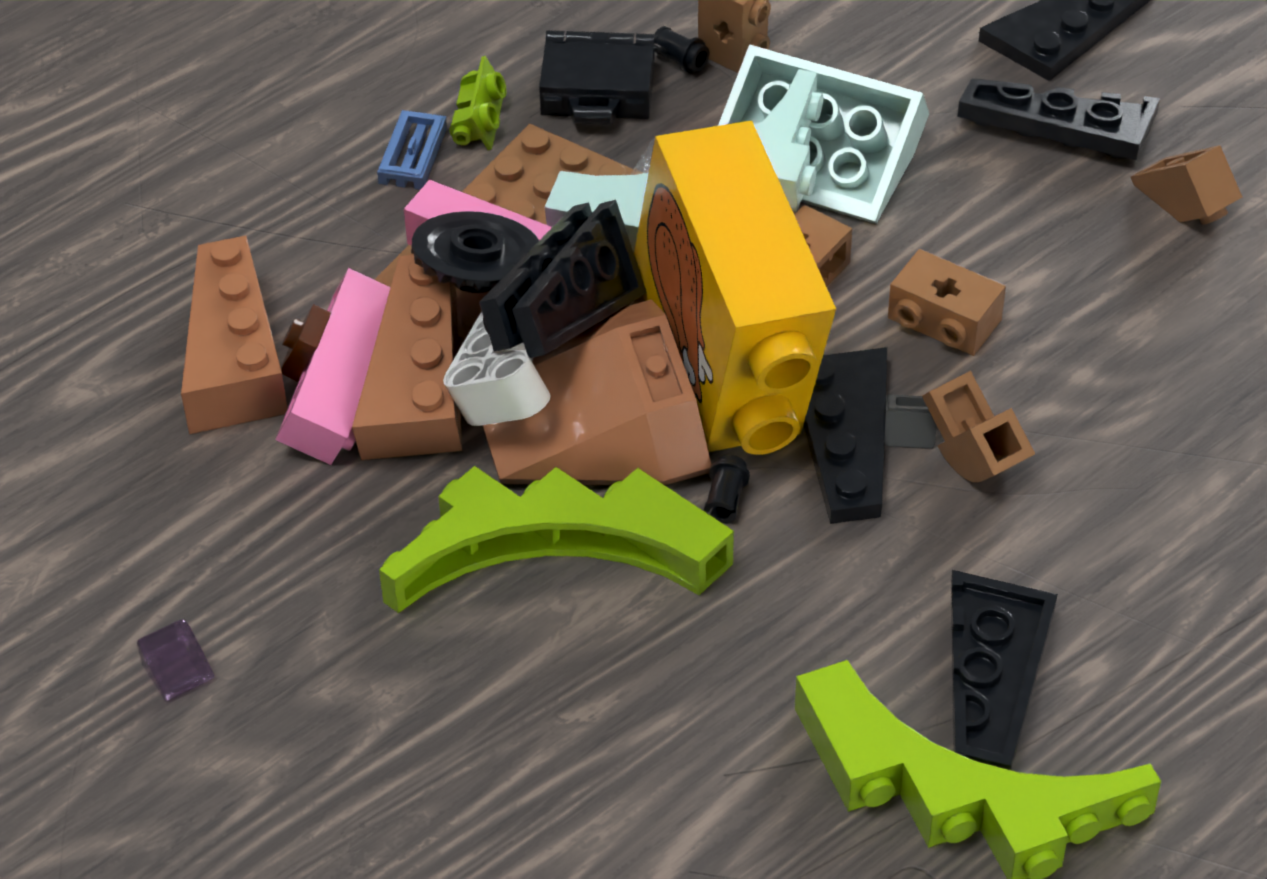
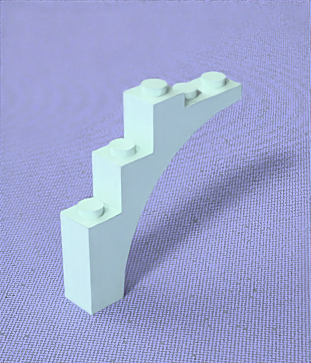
(782, 134)

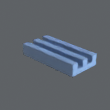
(405, 173)

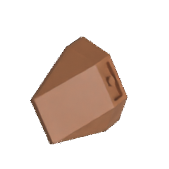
(612, 408)

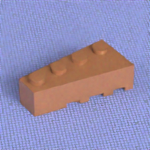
(230, 349)
(404, 394)

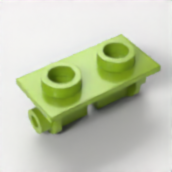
(479, 106)

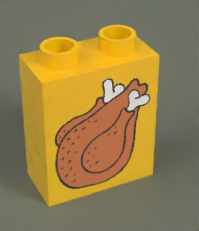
(734, 284)

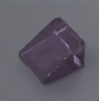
(174, 659)

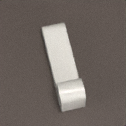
(492, 384)

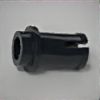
(689, 53)
(728, 478)

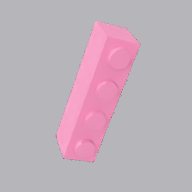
(332, 382)

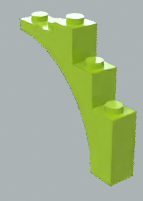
(558, 516)
(951, 796)

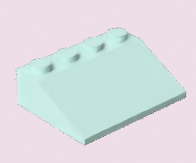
(861, 135)

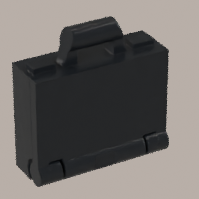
(597, 76)

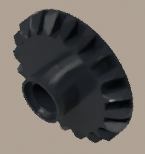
(470, 248)

